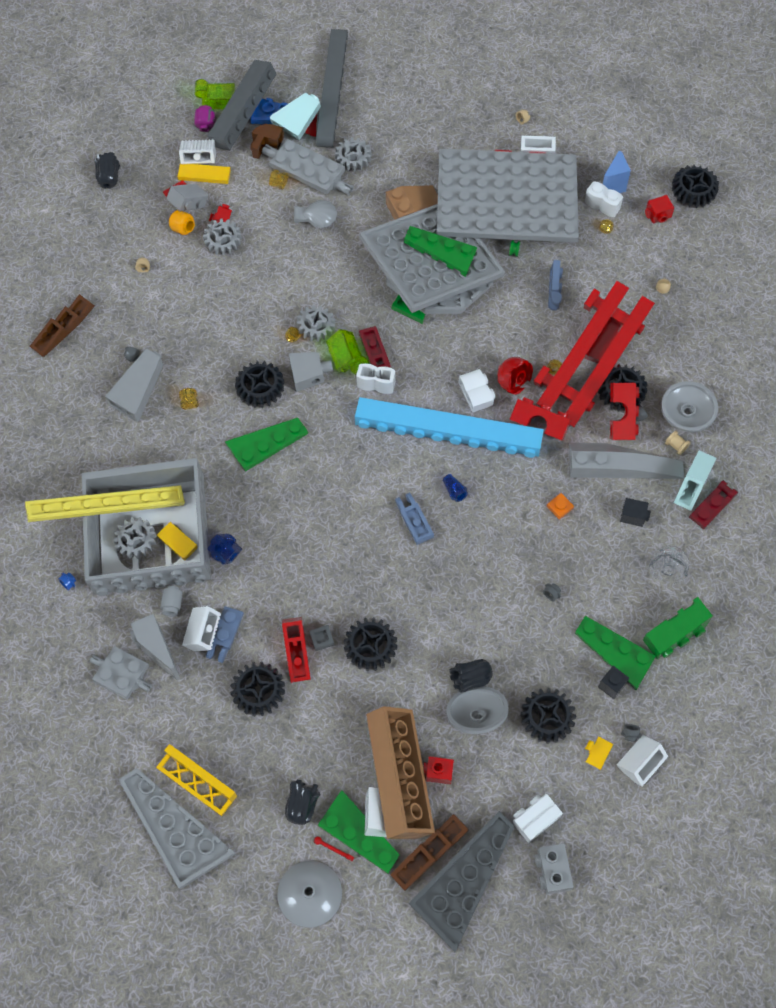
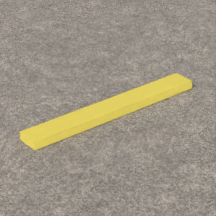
(104, 503)

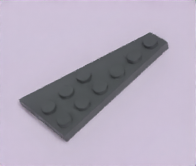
(456, 890)

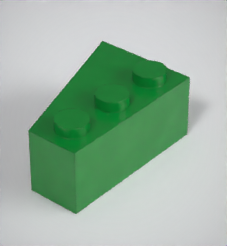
(678, 629)

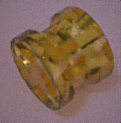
(278, 179)
(188, 398)

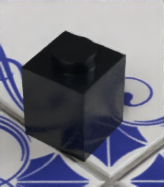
(635, 512)
(613, 682)

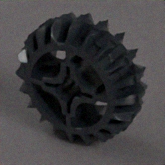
(695, 186)
(623, 375)
(261, 389)
(354, 653)
(265, 687)
(563, 727)

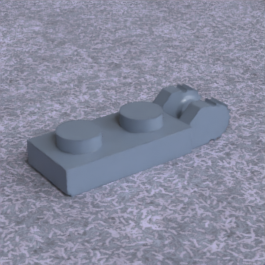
(554, 286)
(415, 520)
(226, 632)

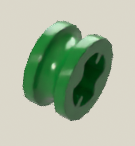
(514, 248)

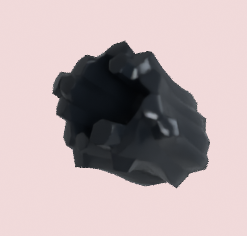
(106, 170)
(471, 674)
(301, 802)

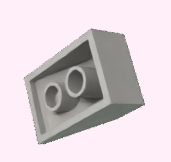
(149, 637)

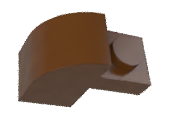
(263, 135)

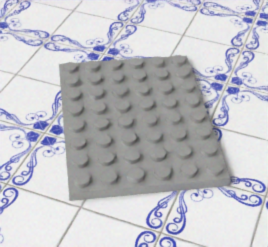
(507, 195)

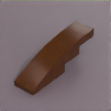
(62, 326)
(429, 852)

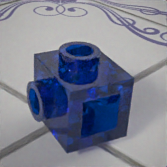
(224, 548)

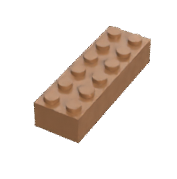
(400, 773)

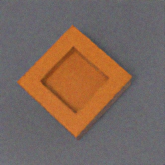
(560, 506)

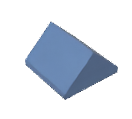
(617, 174)

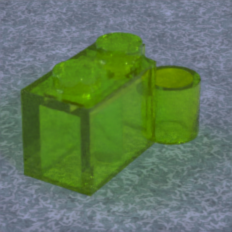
(214, 95)
(345, 351)

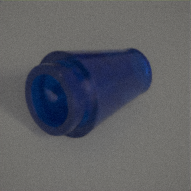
(455, 488)

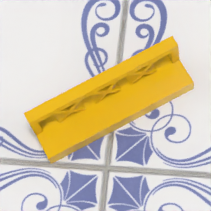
(202, 774)

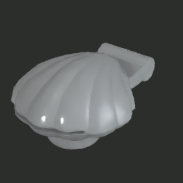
(319, 214)

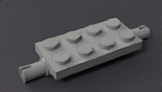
(308, 167)

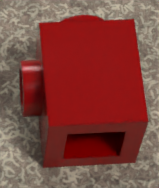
(659, 209)
(438, 770)

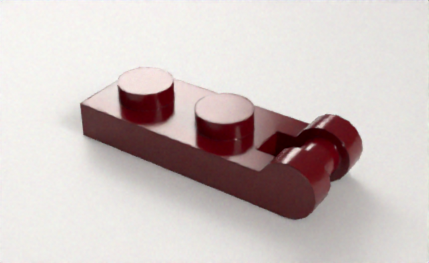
(374, 347)
(713, 505)

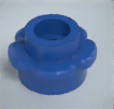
(67, 580)

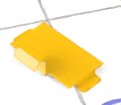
(598, 752)

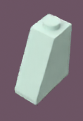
(297, 115)
(694, 480)

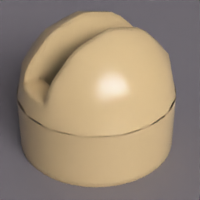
(524, 115)
(142, 263)
(663, 286)

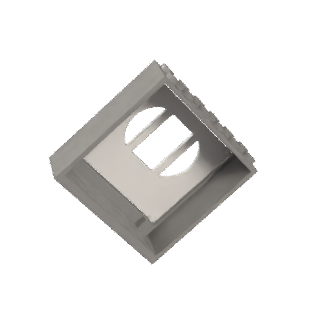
(189, 518)

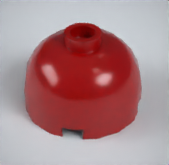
(512, 372)

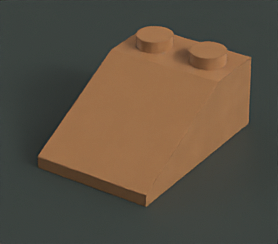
(410, 199)

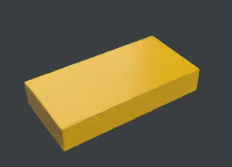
(177, 541)

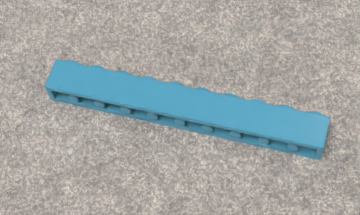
(448, 427)

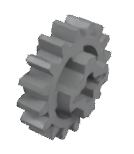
(353, 154)
(222, 237)
(315, 323)
(140, 541)

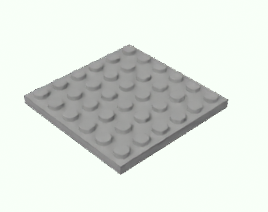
(415, 274)

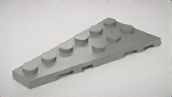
(180, 838)

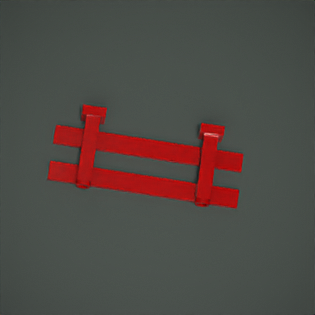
(605, 310)

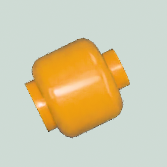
(181, 222)

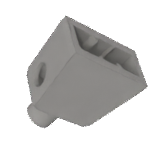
(308, 369)

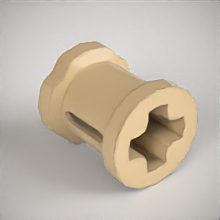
(677, 442)

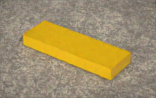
(204, 173)

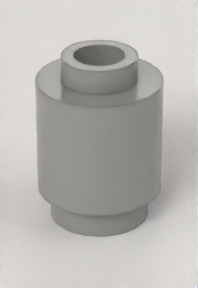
(171, 601)

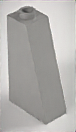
(136, 385)

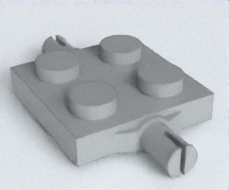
(120, 673)

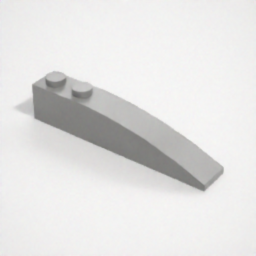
(614, 461)

